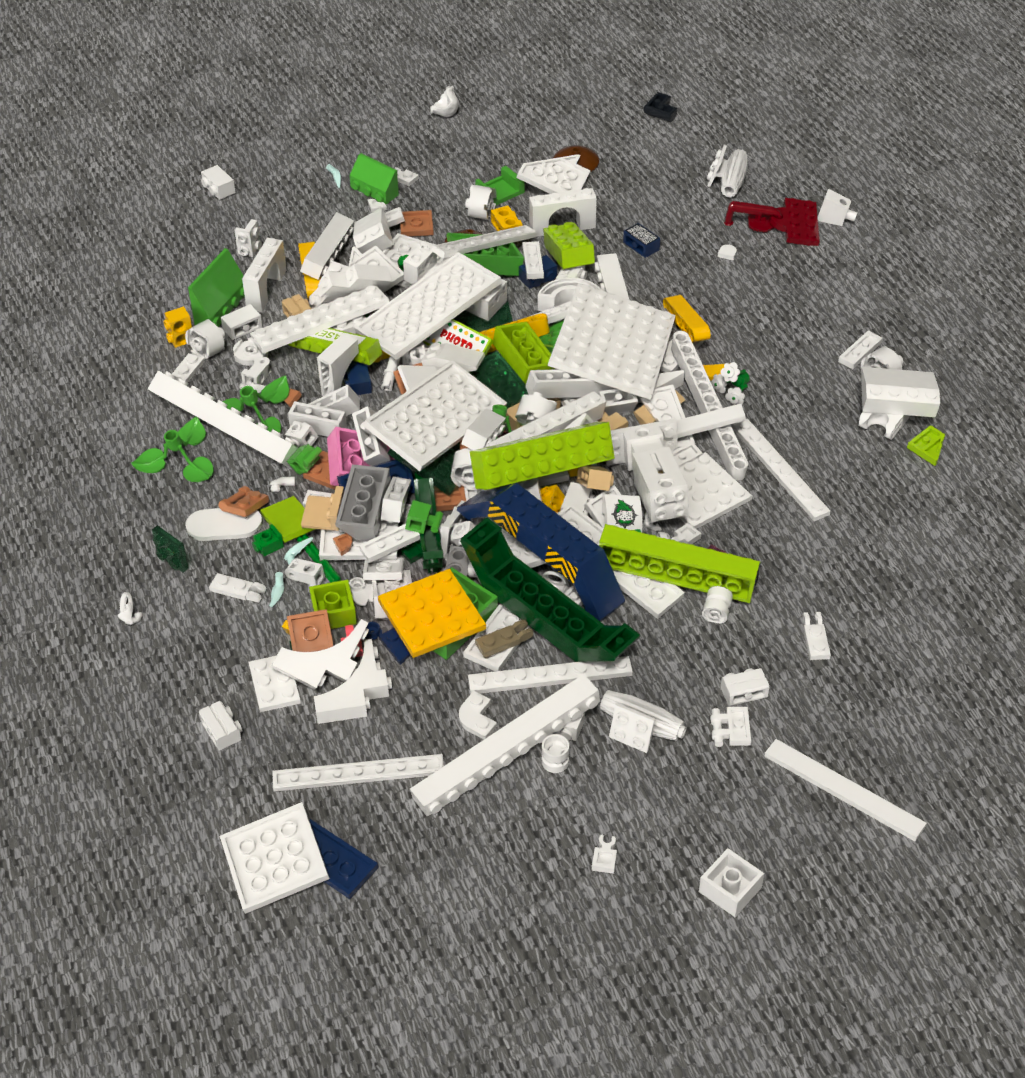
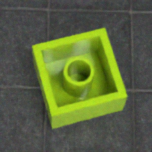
(337, 600)

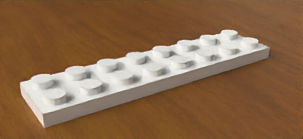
(319, 318)
(651, 594)

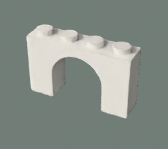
(543, 206)
(268, 264)

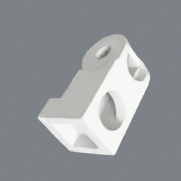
(257, 372)
(305, 572)

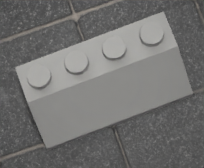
(363, 501)

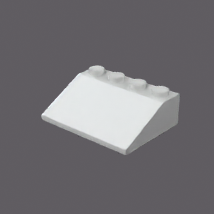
(899, 392)

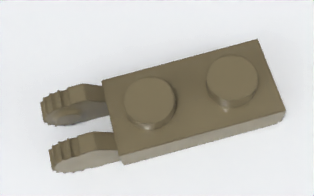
(503, 638)

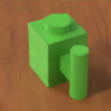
(304, 458)
(420, 516)

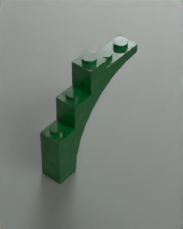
(430, 542)

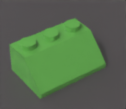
(374, 179)

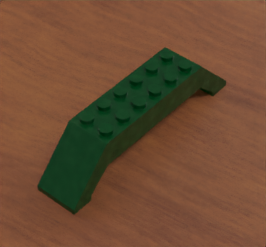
(540, 602)

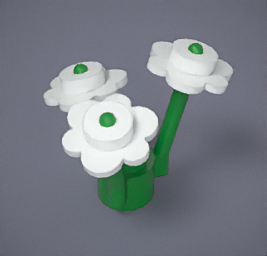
(731, 374)

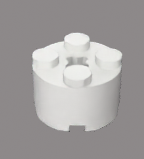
(481, 202)
(205, 339)
(883, 358)
(534, 407)
(462, 469)

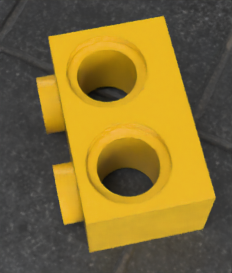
(504, 218)
(177, 324)

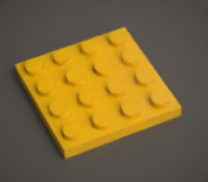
(431, 613)

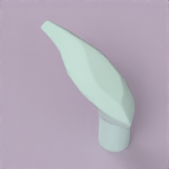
(336, 174)
(293, 551)
(278, 589)

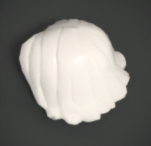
(447, 104)

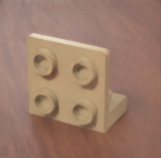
(322, 511)

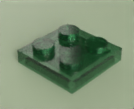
(170, 549)

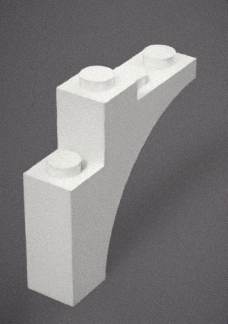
(342, 284)
(310, 666)
(353, 696)

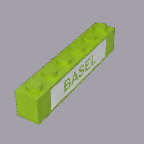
(368, 347)

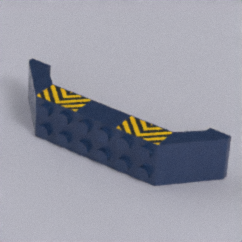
(553, 541)

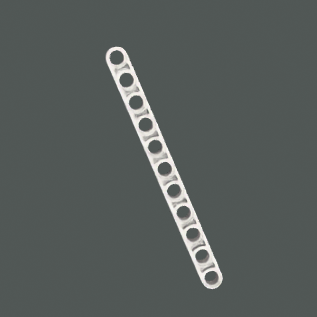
(707, 401)

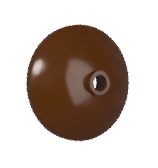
(588, 158)

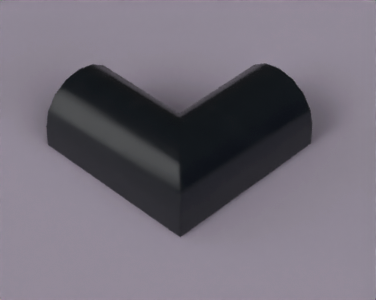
(658, 107)

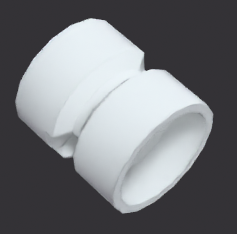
(717, 604)
(555, 753)

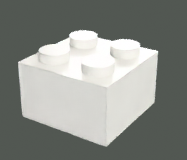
(731, 882)

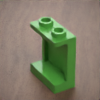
(506, 185)

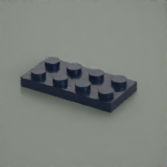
(345, 864)

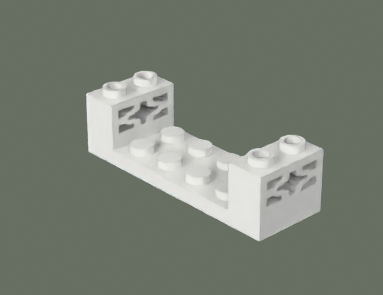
(424, 261)

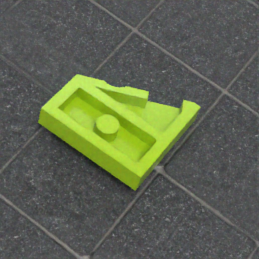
(928, 444)

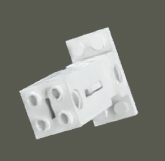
(656, 473)

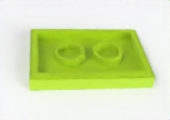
(286, 518)

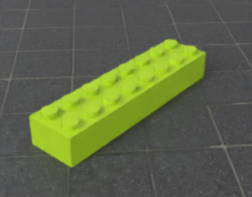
(541, 455)
(678, 562)

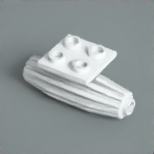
(731, 171)
(638, 720)

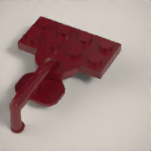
(796, 219)

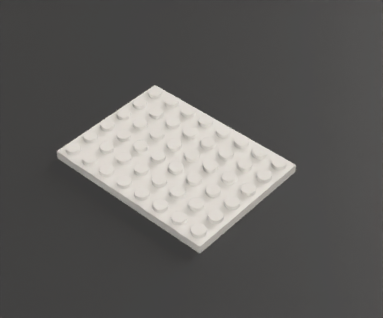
(612, 341)

